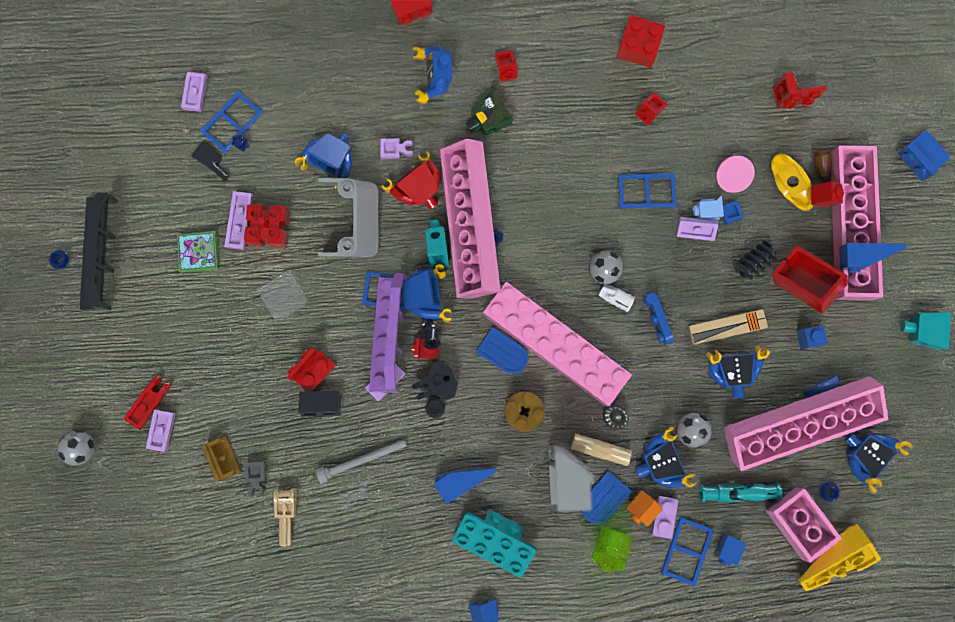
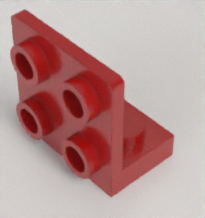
(788, 96)
(311, 369)

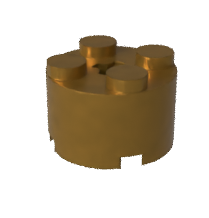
(535, 412)

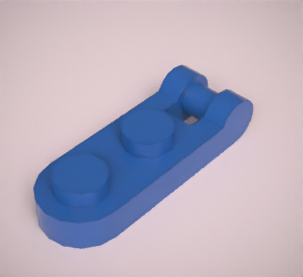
(658, 318)

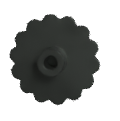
(615, 417)

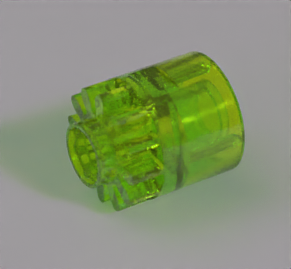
(612, 550)

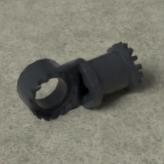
(431, 334)

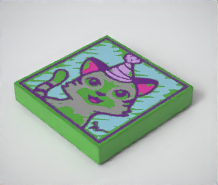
(197, 251)

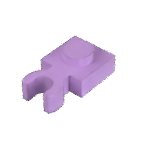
(392, 148)

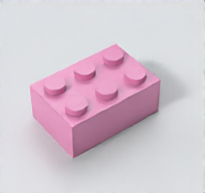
(803, 524)

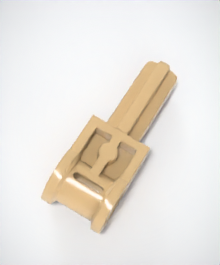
(285, 510)

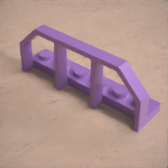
(385, 334)

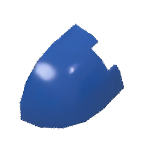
(823, 386)
(485, 612)

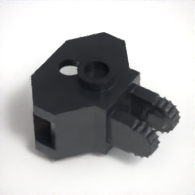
(436, 382)

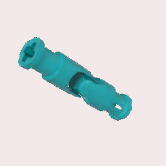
(753, 492)

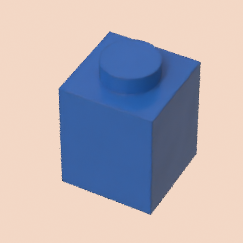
(812, 337)
(729, 550)

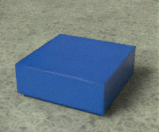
(732, 212)

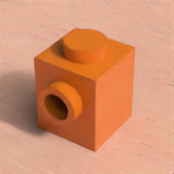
(644, 509)

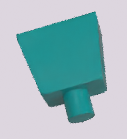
(436, 244)
(929, 330)

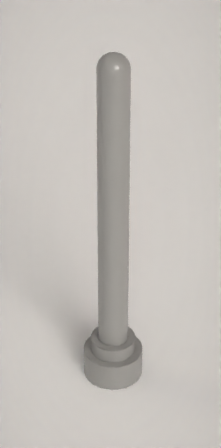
(325, 474)

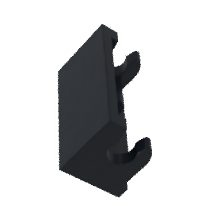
(319, 403)

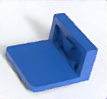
(924, 155)

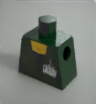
(489, 115)

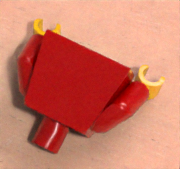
(417, 184)

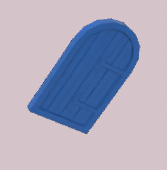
(503, 352)
(606, 498)

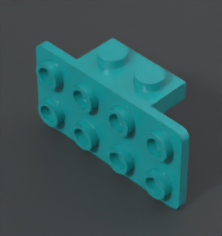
(495, 541)

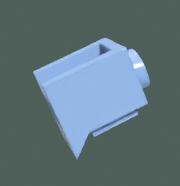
(709, 209)

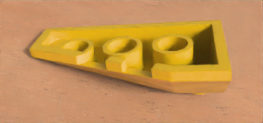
(849, 553)

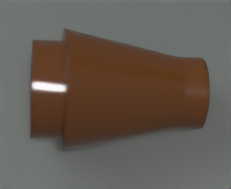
(823, 162)

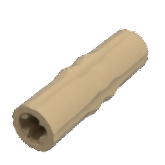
(601, 449)

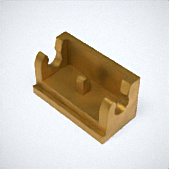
(221, 459)

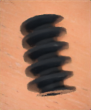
(755, 260)

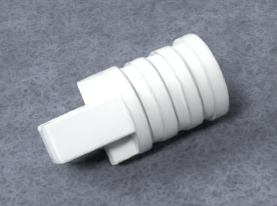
(617, 297)

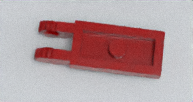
(146, 403)

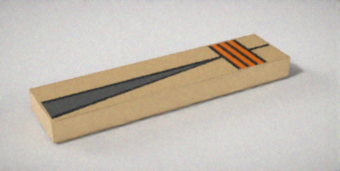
(727, 327)

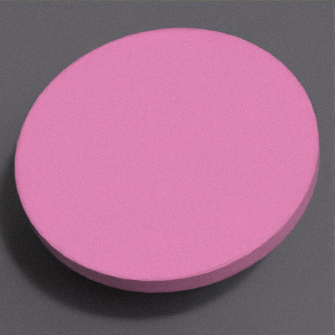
(735, 173)

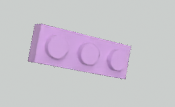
(237, 220)

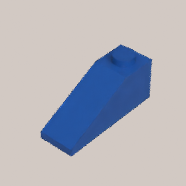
(861, 255)
(456, 483)

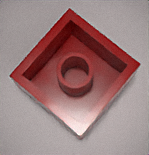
(641, 41)

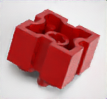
(266, 226)

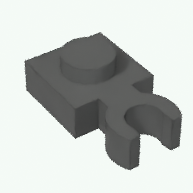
(255, 473)

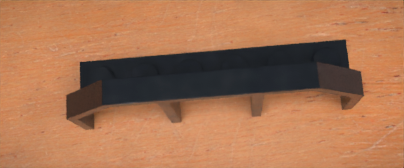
(94, 252)

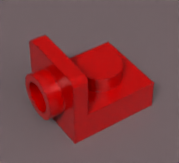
(506, 65)
(651, 108)
(422, 352)

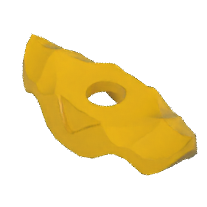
(786, 167)

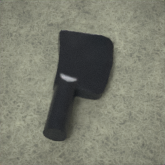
(210, 158)

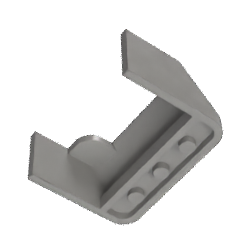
(365, 218)
(569, 480)

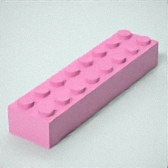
(858, 216)
(470, 219)
(557, 344)
(806, 423)

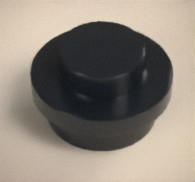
(435, 408)

